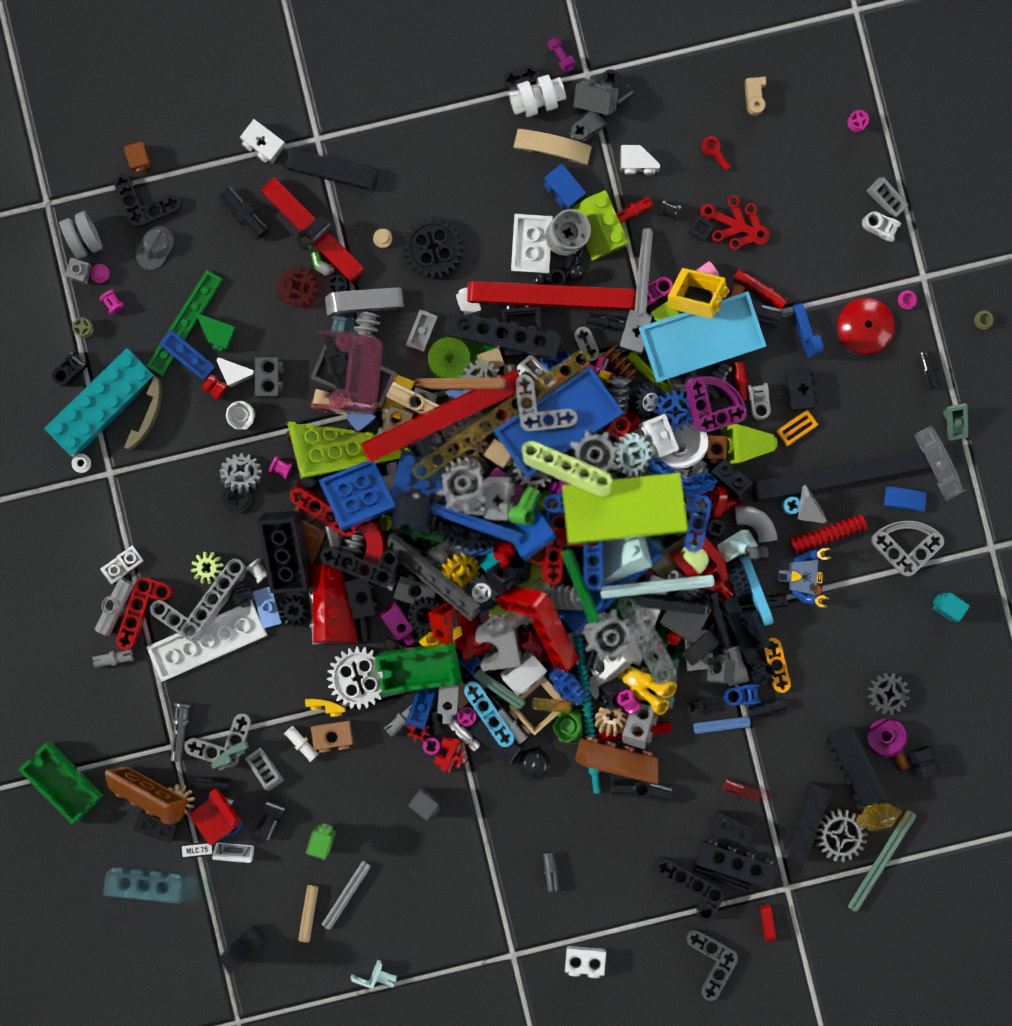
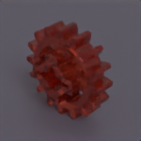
(290, 291)

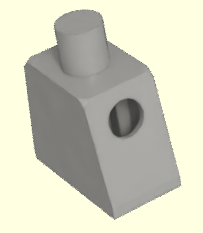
(448, 694)

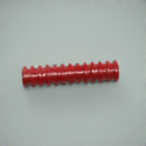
(827, 534)

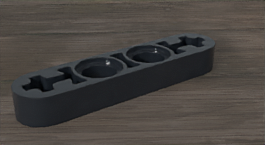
(673, 603)

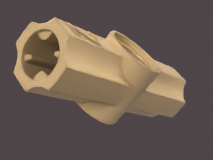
(403, 396)

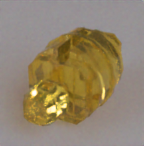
(878, 816)

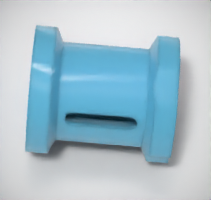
(785, 507)

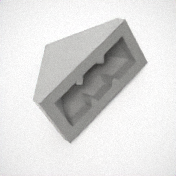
(809, 507)

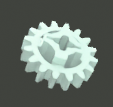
(632, 454)

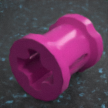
(111, 301)
(281, 467)
(630, 703)

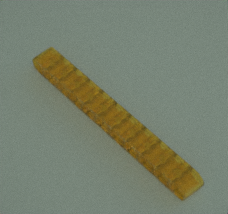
(479, 435)

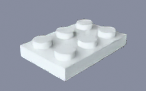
(530, 247)

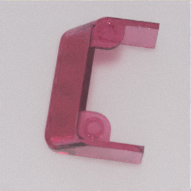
(362, 374)

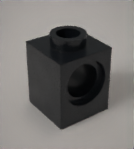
(609, 691)

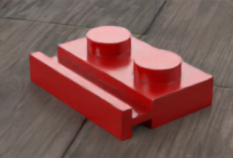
(468, 644)

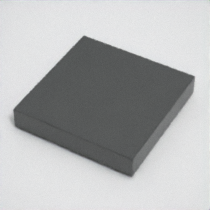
(684, 624)

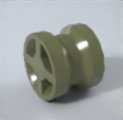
(78, 327)

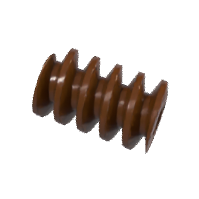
(619, 365)

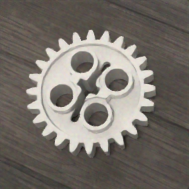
(341, 682)

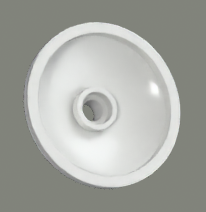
(691, 446)

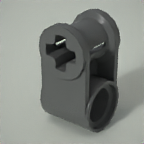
(590, 125)

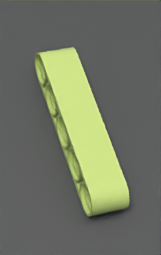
(562, 461)

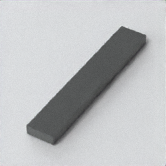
(434, 578)

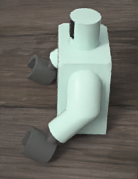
(739, 545)

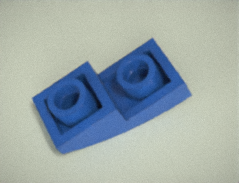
(905, 499)

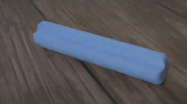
(719, 725)

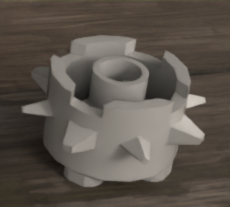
(598, 445)
(463, 488)
(607, 635)

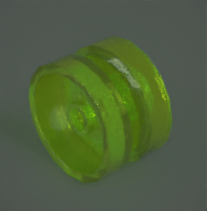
(446, 348)

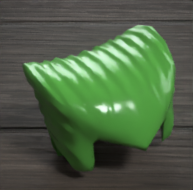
(569, 726)

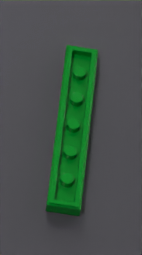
(187, 319)

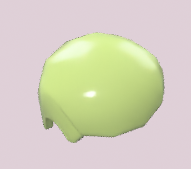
(698, 560)

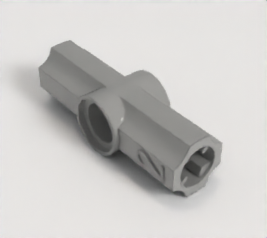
(114, 606)

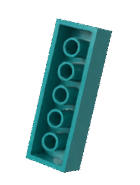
(100, 403)

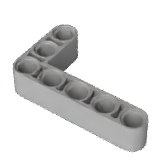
(204, 605)

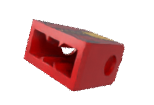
(447, 623)

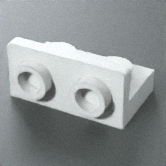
(659, 435)

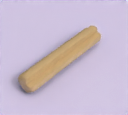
(308, 913)

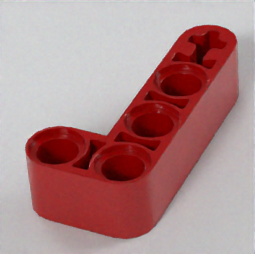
(139, 615)

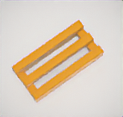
(783, 436)

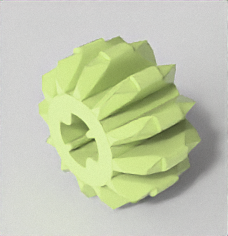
(200, 567)

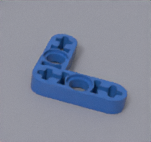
(812, 344)
(695, 484)
(691, 507)

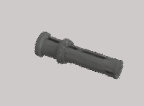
(180, 723)

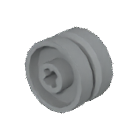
(82, 234)

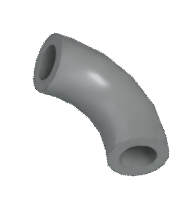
(758, 520)

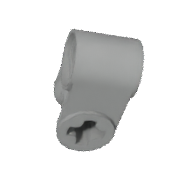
(759, 400)

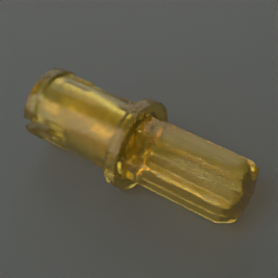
(551, 705)

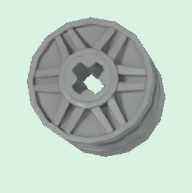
(577, 230)

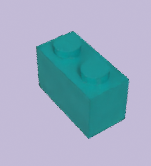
(950, 606)

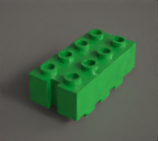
(418, 668)
(60, 782)

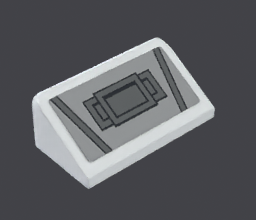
(233, 852)

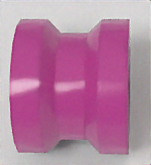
(859, 117)
(466, 716)

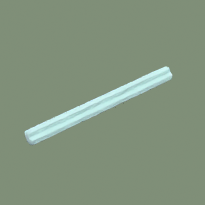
(657, 586)

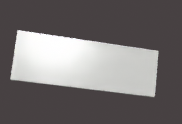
(224, 635)

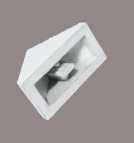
(234, 373)

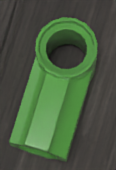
(524, 511)

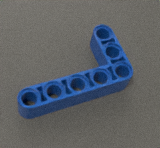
(589, 552)

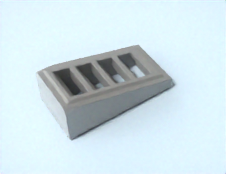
(877, 196)
(274, 772)

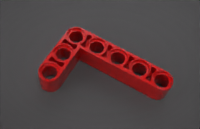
(546, 622)

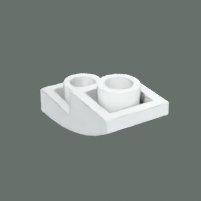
(121, 565)

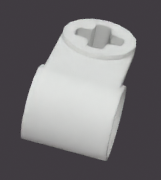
(882, 226)

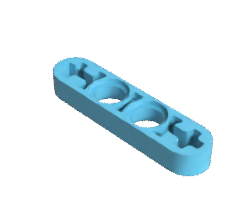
(757, 593)
(490, 712)

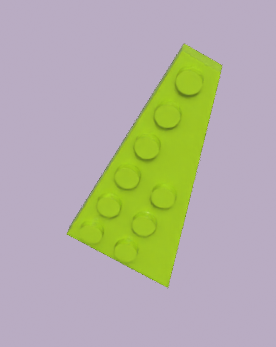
(330, 449)

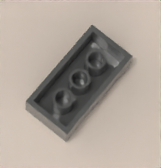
(323, 376)

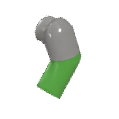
(320, 266)

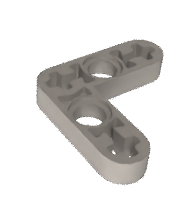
(532, 412)
(235, 724)

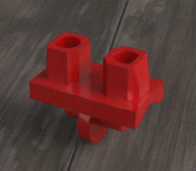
(453, 746)

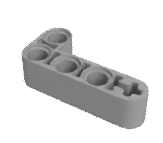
(363, 300)

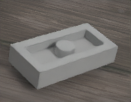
(421, 330)

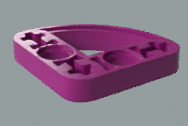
(706, 413)

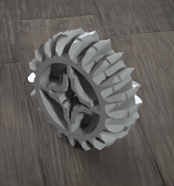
(839, 843)

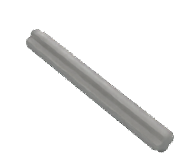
(643, 272)

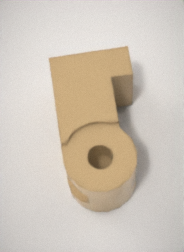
(754, 98)

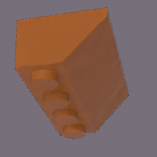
(617, 760)
(146, 794)

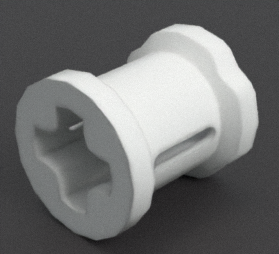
(257, 570)

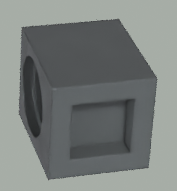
(726, 675)

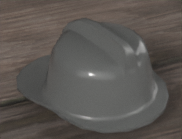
(154, 248)

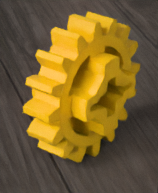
(459, 571)

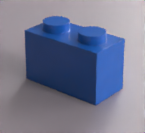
(564, 187)

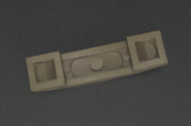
(136, 438)

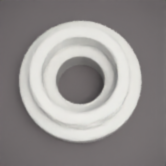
(87, 463)

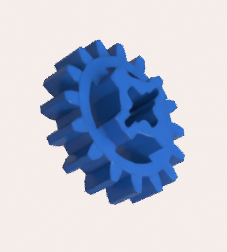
(684, 411)
(567, 686)

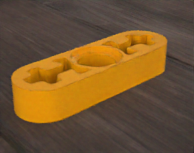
(778, 649)

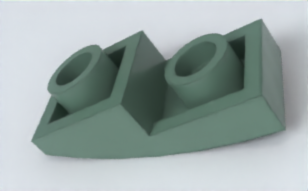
(225, 758)

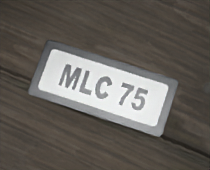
(196, 850)

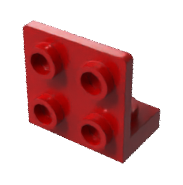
(215, 817)

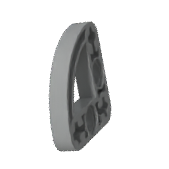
(911, 557)

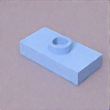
(267, 607)

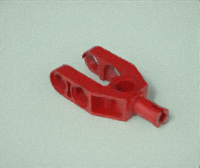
(716, 565)

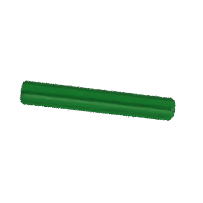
(580, 586)

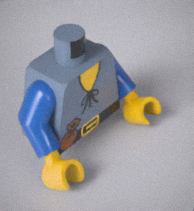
(806, 577)

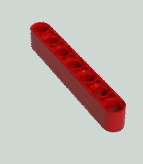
(301, 218)

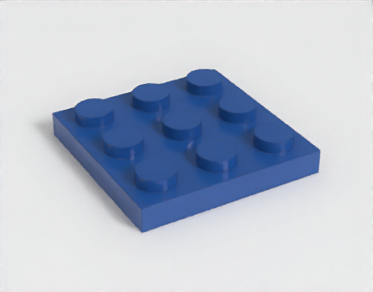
(405, 479)
(357, 495)

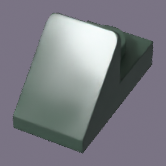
(957, 421)

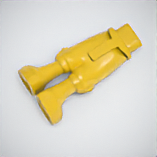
(640, 682)

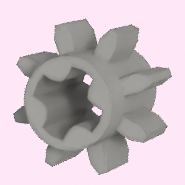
(698, 468)

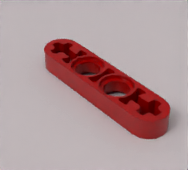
(322, 513)

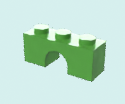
(321, 841)

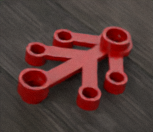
(737, 225)

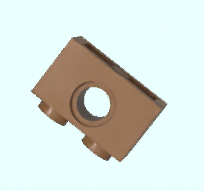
(343, 731)

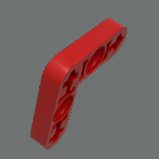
(561, 541)

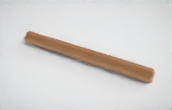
(459, 383)

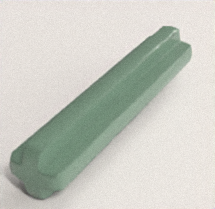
(499, 689)

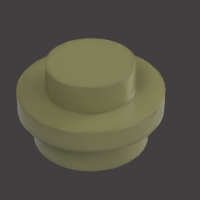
(983, 320)

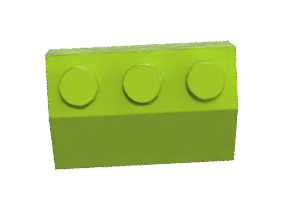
(606, 229)

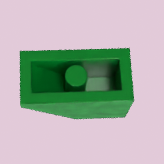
(217, 333)

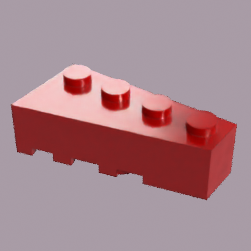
(331, 607)

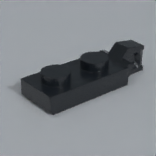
(336, 363)

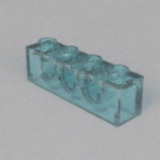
(114, 888)

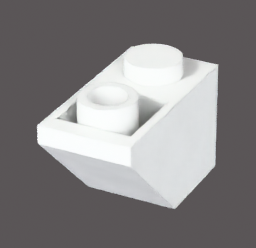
(636, 159)

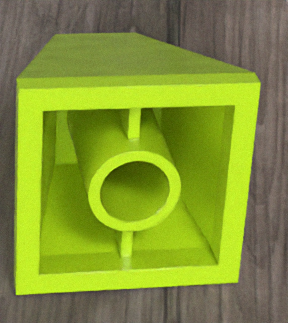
(747, 443)

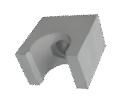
(508, 652)

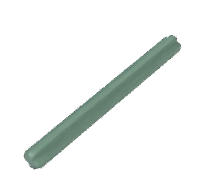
(882, 861)

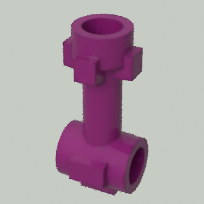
(566, 63)

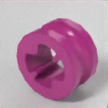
(437, 746)

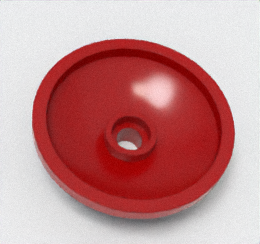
(856, 335)

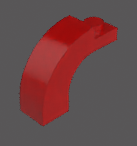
(375, 540)

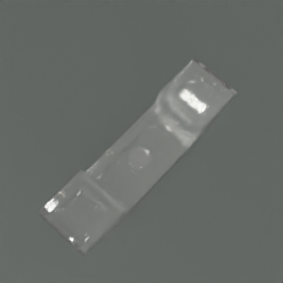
(940, 462)
(501, 625)

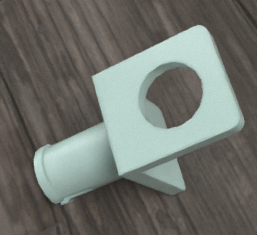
(377, 976)

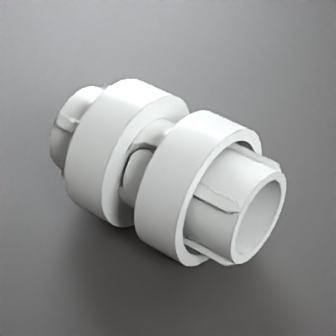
(544, 94)

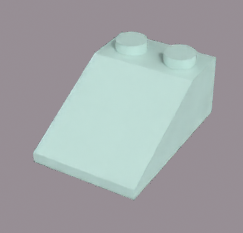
(624, 558)

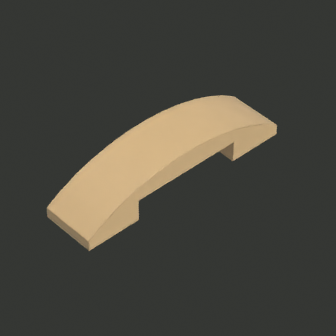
(552, 145)

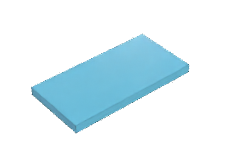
(694, 341)

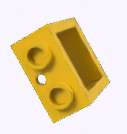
(700, 280)

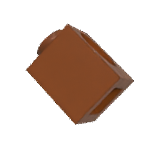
(137, 157)
(721, 443)

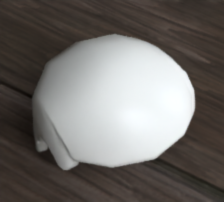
(240, 415)

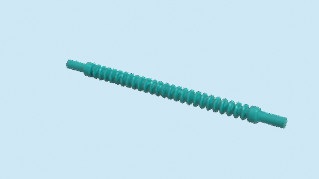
(586, 703)

